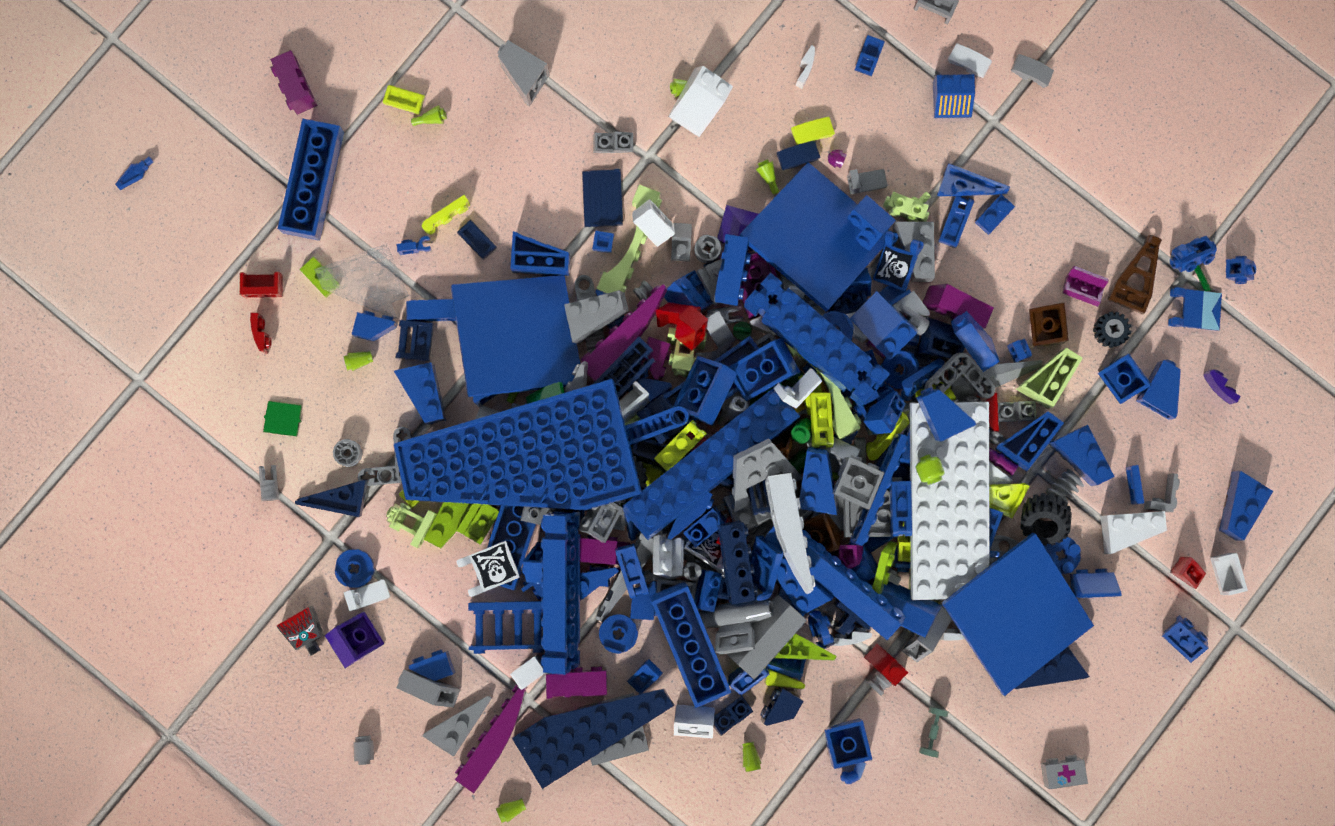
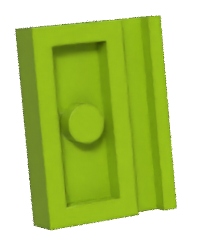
(478, 522)

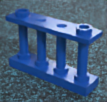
(499, 609)

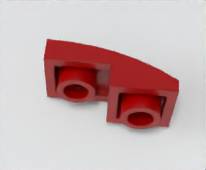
(261, 338)

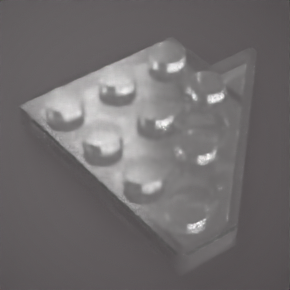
(366, 279)

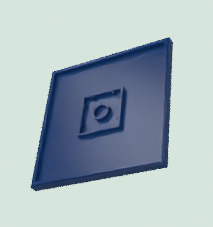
(811, 238)
(514, 334)
(1018, 614)

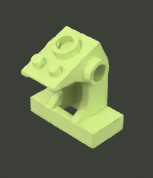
(681, 362)
(397, 515)

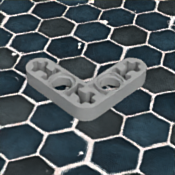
(963, 371)
(395, 474)

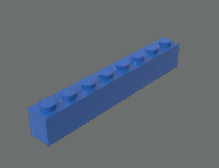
(849, 588)

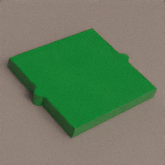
(282, 418)

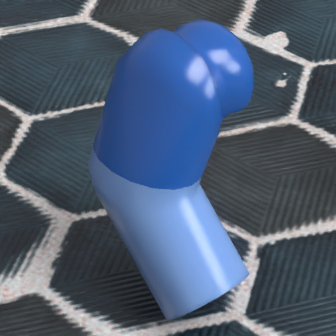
(854, 775)

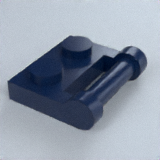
(420, 342)

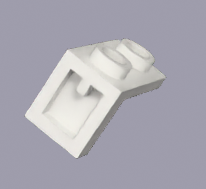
(801, 390)
(367, 595)

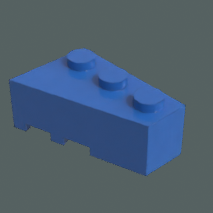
(537, 258)
(732, 270)
(424, 391)
(1029, 443)
(1084, 455)
(818, 483)
(1243, 505)
(803, 602)

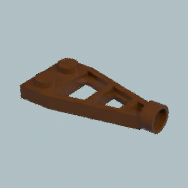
(1128, 296)

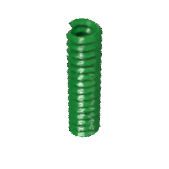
(1202, 279)

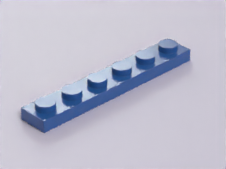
(889, 465)

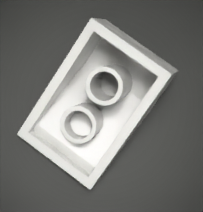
(700, 100)

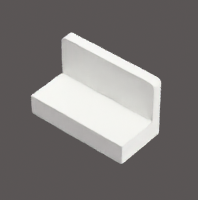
(694, 721)

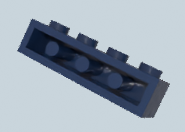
(736, 562)

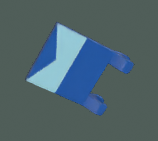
(1200, 309)

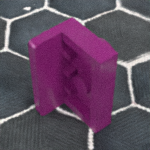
(1084, 285)

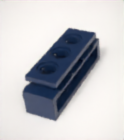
(626, 364)

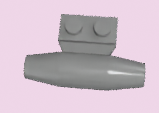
(735, 623)

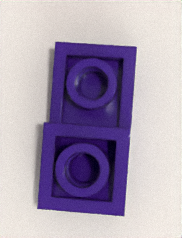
(1217, 383)

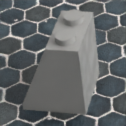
(523, 70)

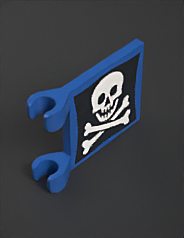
(895, 263)

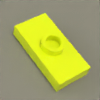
(403, 99)

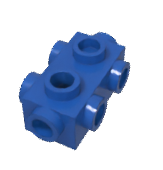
(1192, 254)

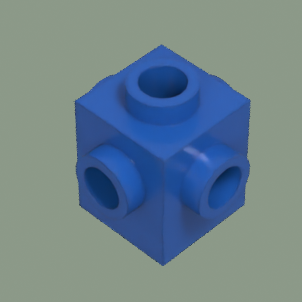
(1240, 269)

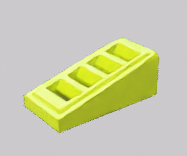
(780, 680)

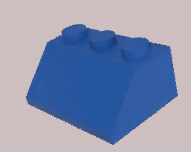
(705, 389)

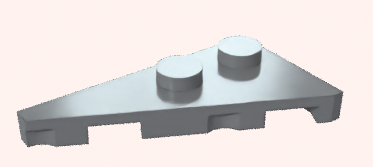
(453, 732)

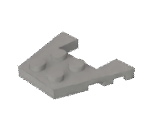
(755, 466)

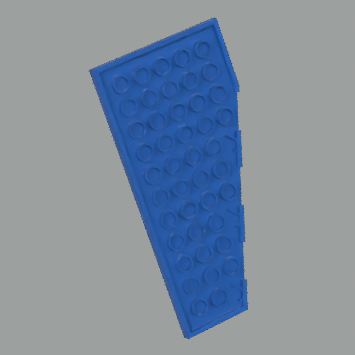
(539, 455)

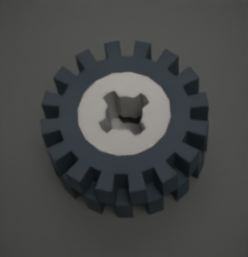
(1107, 334)

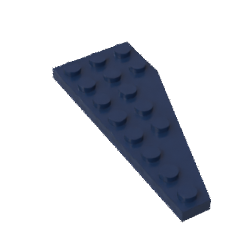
(575, 736)

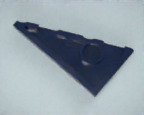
(344, 499)
(1061, 668)

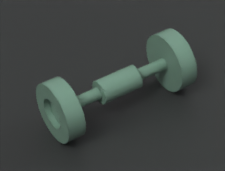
(933, 732)

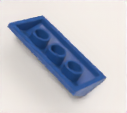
(918, 613)

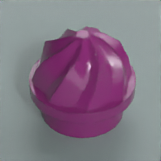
(836, 158)

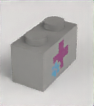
(1064, 772)

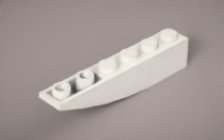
(789, 527)

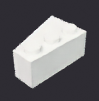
(1128, 529)

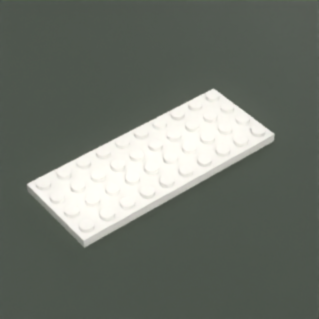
(951, 514)

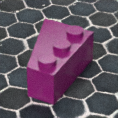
(293, 82)
(953, 302)
(598, 552)
(577, 683)

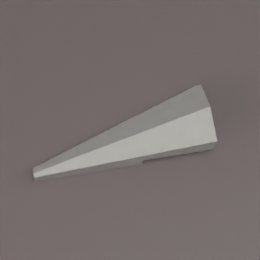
(998, 374)
(645, 551)

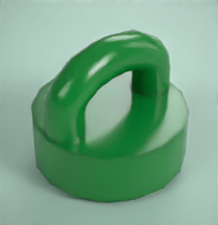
(742, 330)

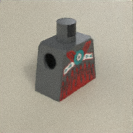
(303, 630)

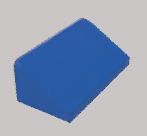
(742, 681)

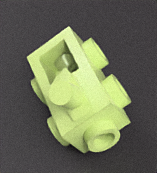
(910, 208)

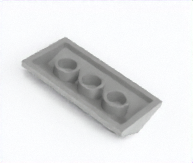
(770, 637)

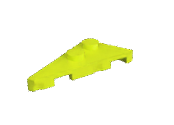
(1007, 497)

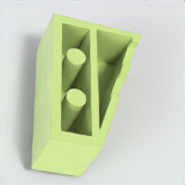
(1051, 379)

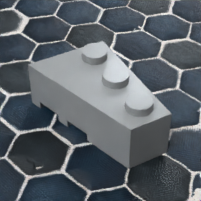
(922, 231)
(594, 313)

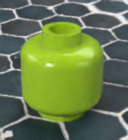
(930, 469)

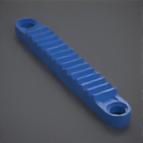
(655, 425)

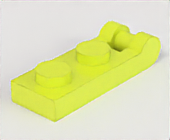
(445, 215)
(821, 420)
(882, 441)
(679, 446)

